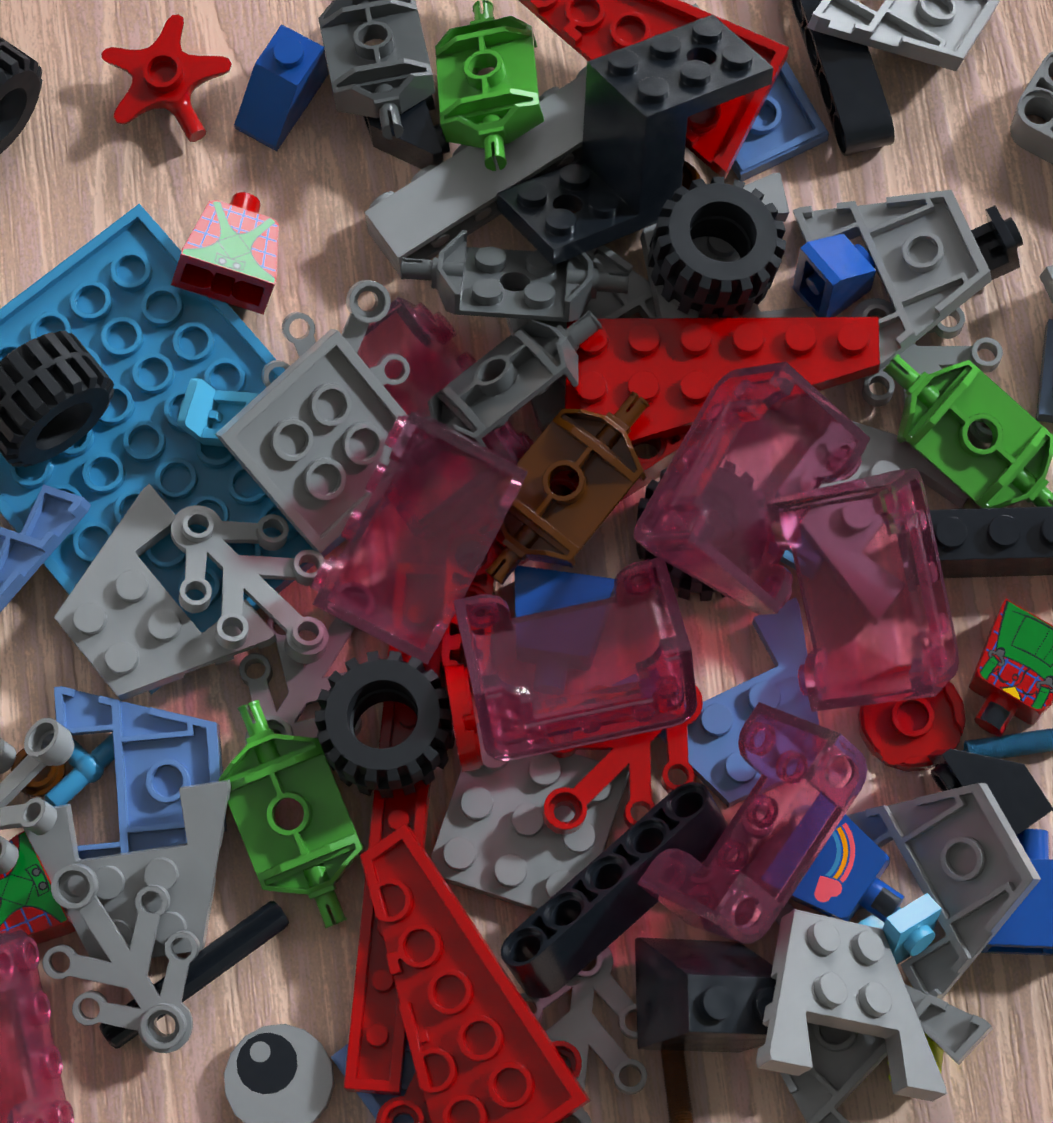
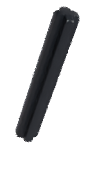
(215, 960)

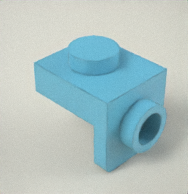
(208, 410)
(909, 928)

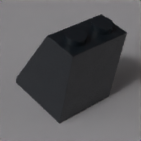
(700, 995)

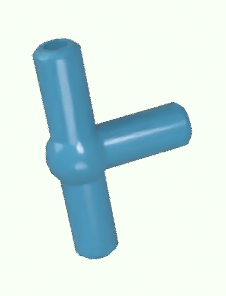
(87, 769)

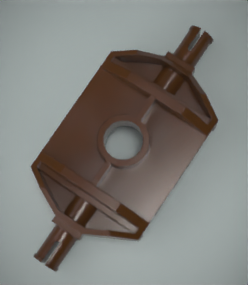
(555, 526)

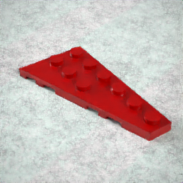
(610, 25)
(681, 360)
(464, 1020)

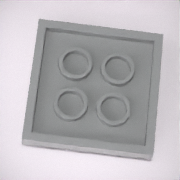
(316, 438)
(498, 835)

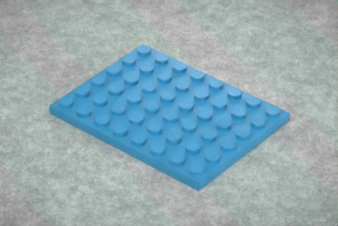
(150, 345)

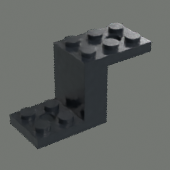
(633, 137)

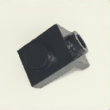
(998, 243)

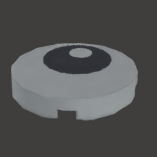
(279, 1076)

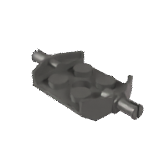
(381, 77)
(476, 282)
(524, 369)

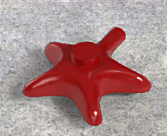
(165, 78)

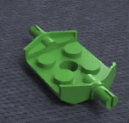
(493, 106)
(937, 426)
(324, 843)

